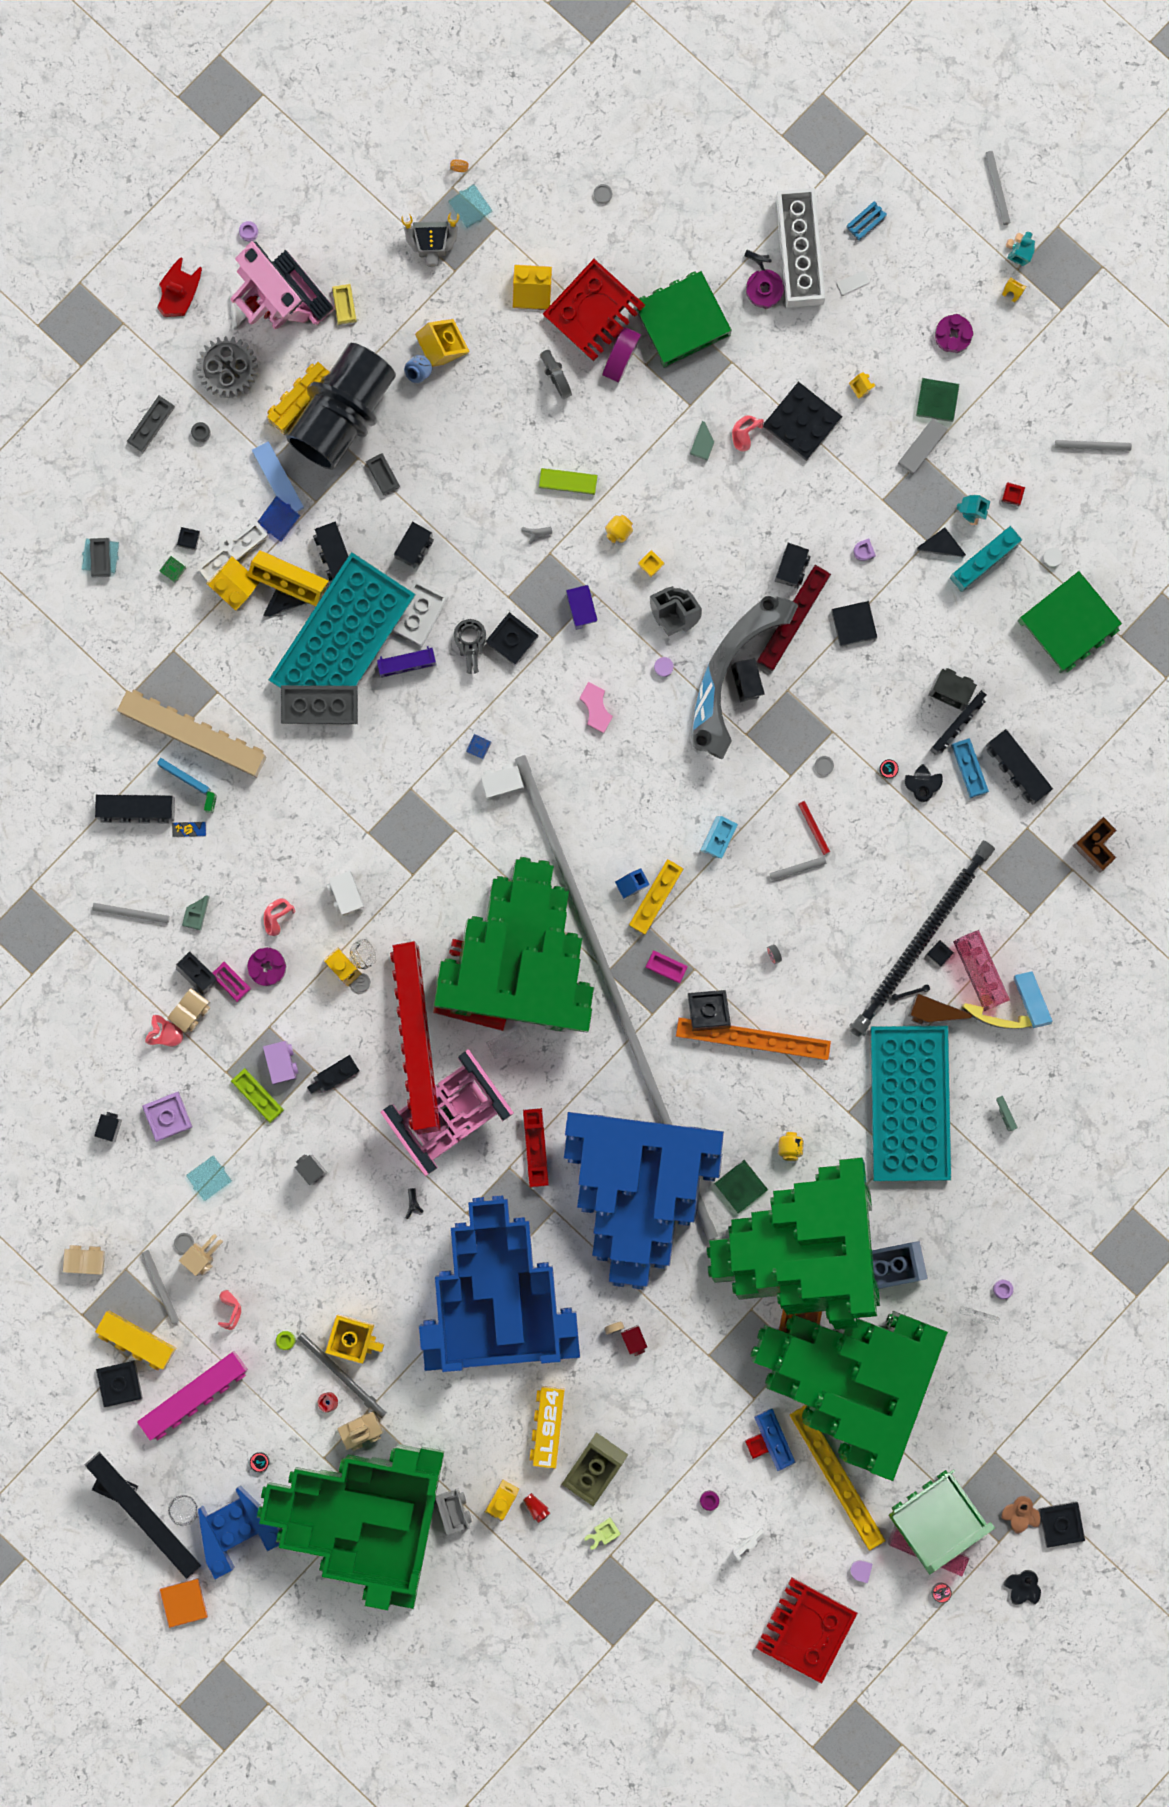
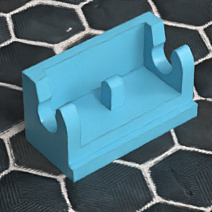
(719, 837)

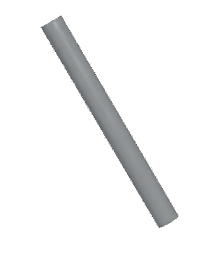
(998, 188)
(1092, 445)
(130, 913)
(160, 1286)

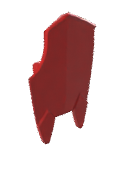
(178, 290)

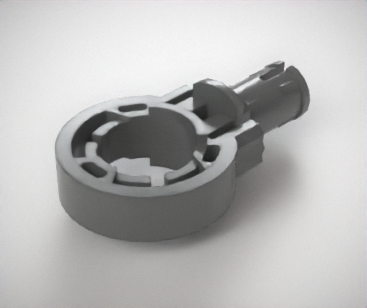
(556, 374)
(471, 654)

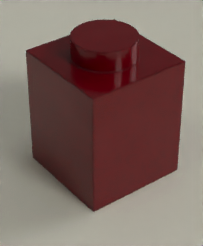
(634, 1340)

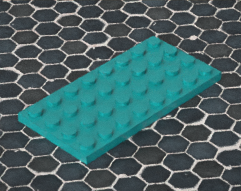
(344, 628)
(910, 1103)

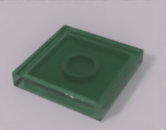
(937, 399)
(741, 1186)

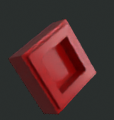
(1013, 494)
(756, 1446)

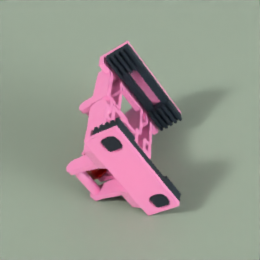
(282, 288)
(466, 1100)

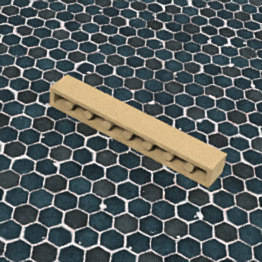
(191, 733)

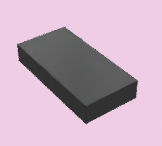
(382, 474)
(100, 557)

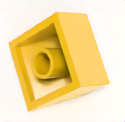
(532, 287)
(441, 342)
(233, 583)

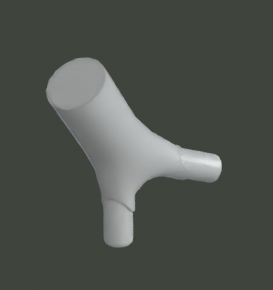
(537, 532)

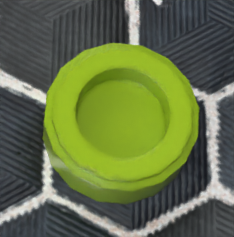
(285, 1340)

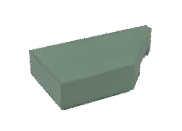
(703, 443)
(195, 914)
(1006, 1114)

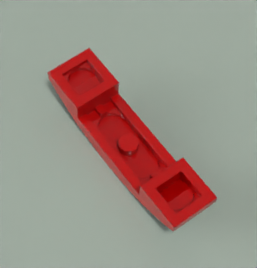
(535, 1147)

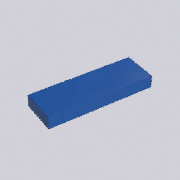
(774, 1439)

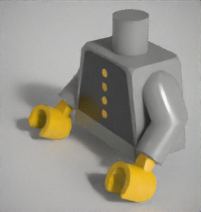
(431, 238)

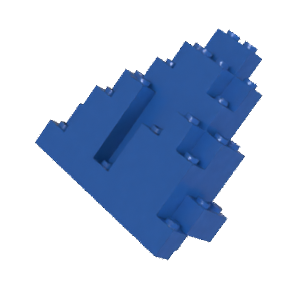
(639, 1185)
(496, 1300)

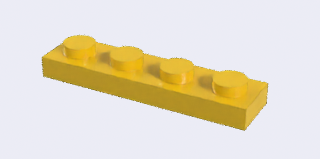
(656, 896)

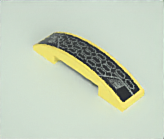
(976, 1011)

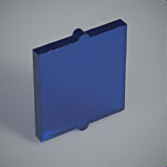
(279, 518)

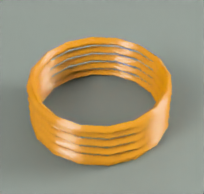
(464, 166)

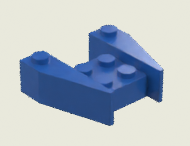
(231, 1527)

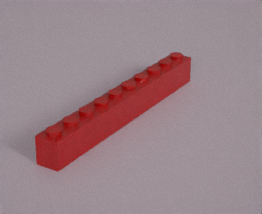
(416, 1038)

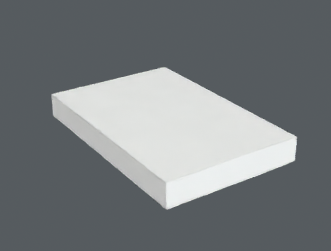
(421, 613)

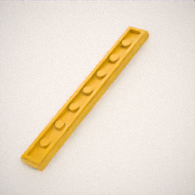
(839, 1482)

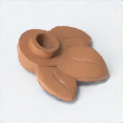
(1020, 1517)

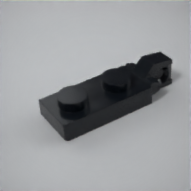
(334, 1075)

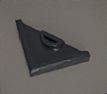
(942, 544)
(281, 602)

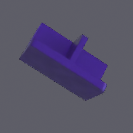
(581, 606)

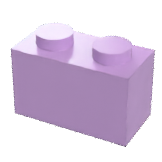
(280, 1062)

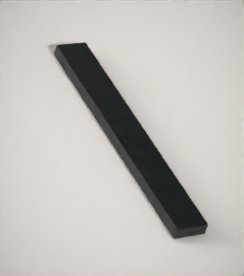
(142, 1514)

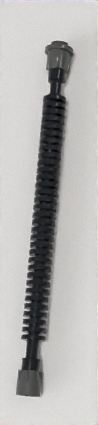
(863, 1021)

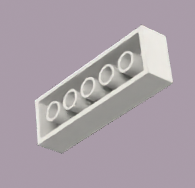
(800, 247)

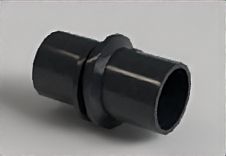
(341, 406)

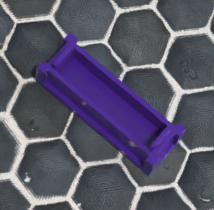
(406, 662)

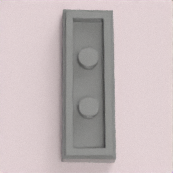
(922, 446)

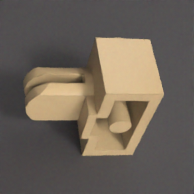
(198, 1259)
(360, 1430)

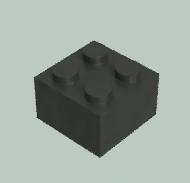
(953, 689)

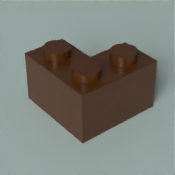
(1092, 847)

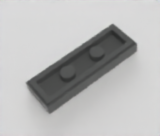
(150, 423)

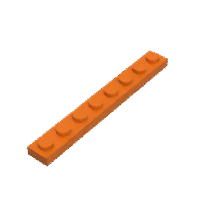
(758, 1040)

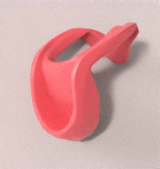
(741, 437)
(270, 921)
(170, 1035)
(228, 1299)

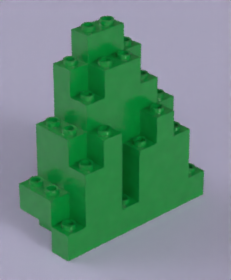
(519, 957)
(807, 1248)
(856, 1381)
(362, 1521)

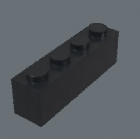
(333, 548)
(1019, 767)
(135, 808)

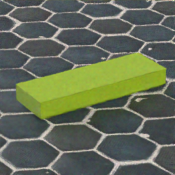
(568, 481)
(257, 1095)

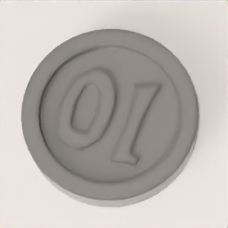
(602, 193)
(824, 765)
(362, 983)
(183, 1242)

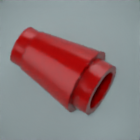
(537, 1509)

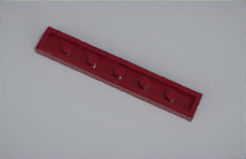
(785, 633)

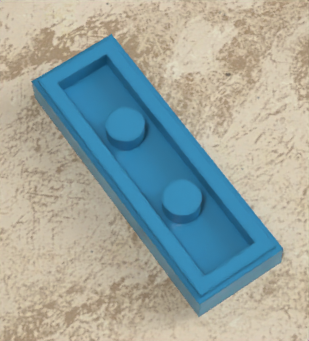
(969, 768)
(183, 776)
(1032, 999)

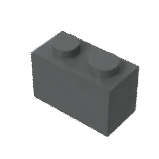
(310, 1169)

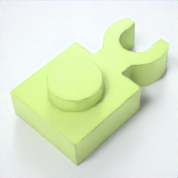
(605, 1531)

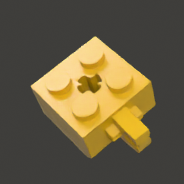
(363, 1337)

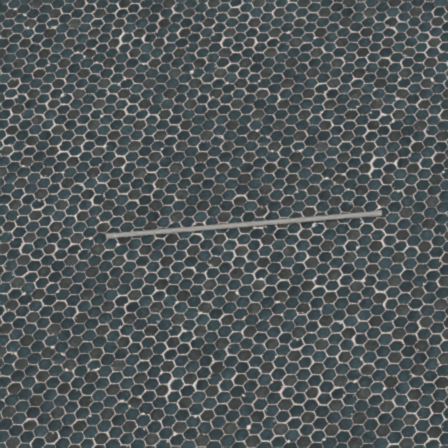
(525, 771)

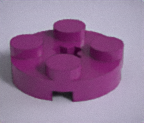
(760, 299)
(943, 332)
(261, 957)

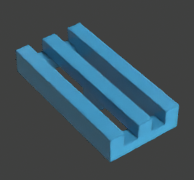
(878, 209)

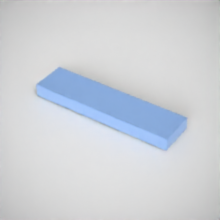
(276, 475)

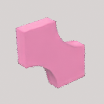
(598, 715)

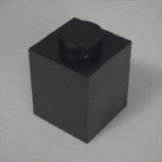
(108, 1127)

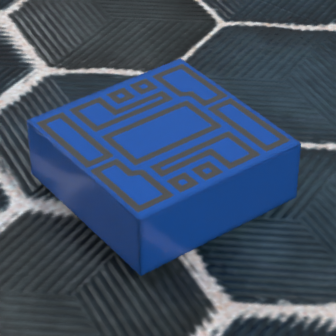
(478, 746)

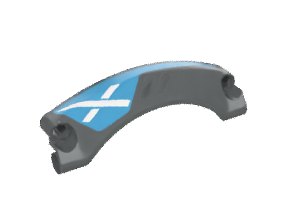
(708, 713)

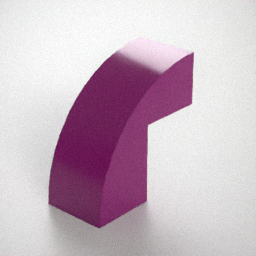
(621, 354)

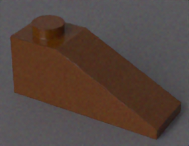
(929, 1010)

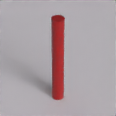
(814, 828)

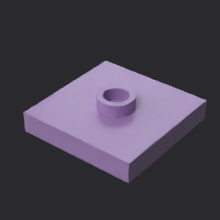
(167, 1116)

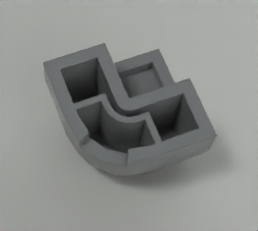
(675, 609)

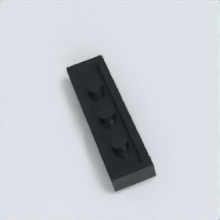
(954, 729)

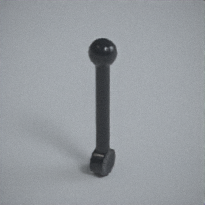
(925, 988)

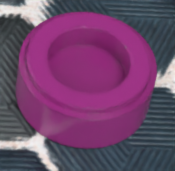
(709, 1500)

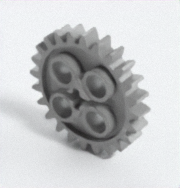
(238, 355)

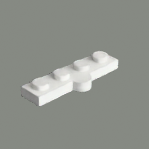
(236, 547)

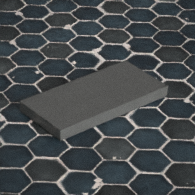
(319, 704)

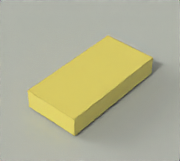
(344, 304)

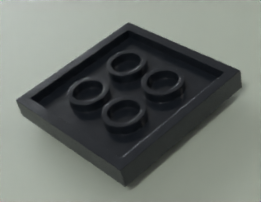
(802, 421)

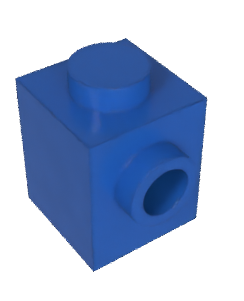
(628, 885)

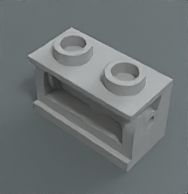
(453, 1511)

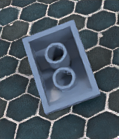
(899, 1265)

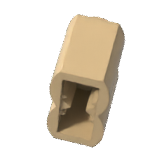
(189, 1010)
(84, 1261)

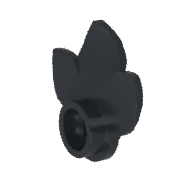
(923, 781)
(1022, 1590)

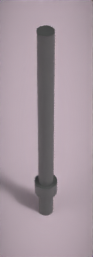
(369, 1401)

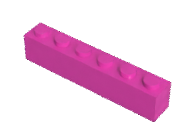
(192, 1395)

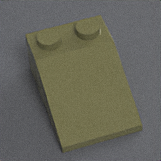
(595, 1469)

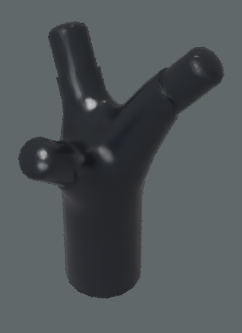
(759, 259)
(413, 1204)

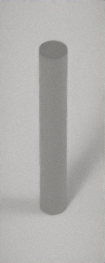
(798, 868)

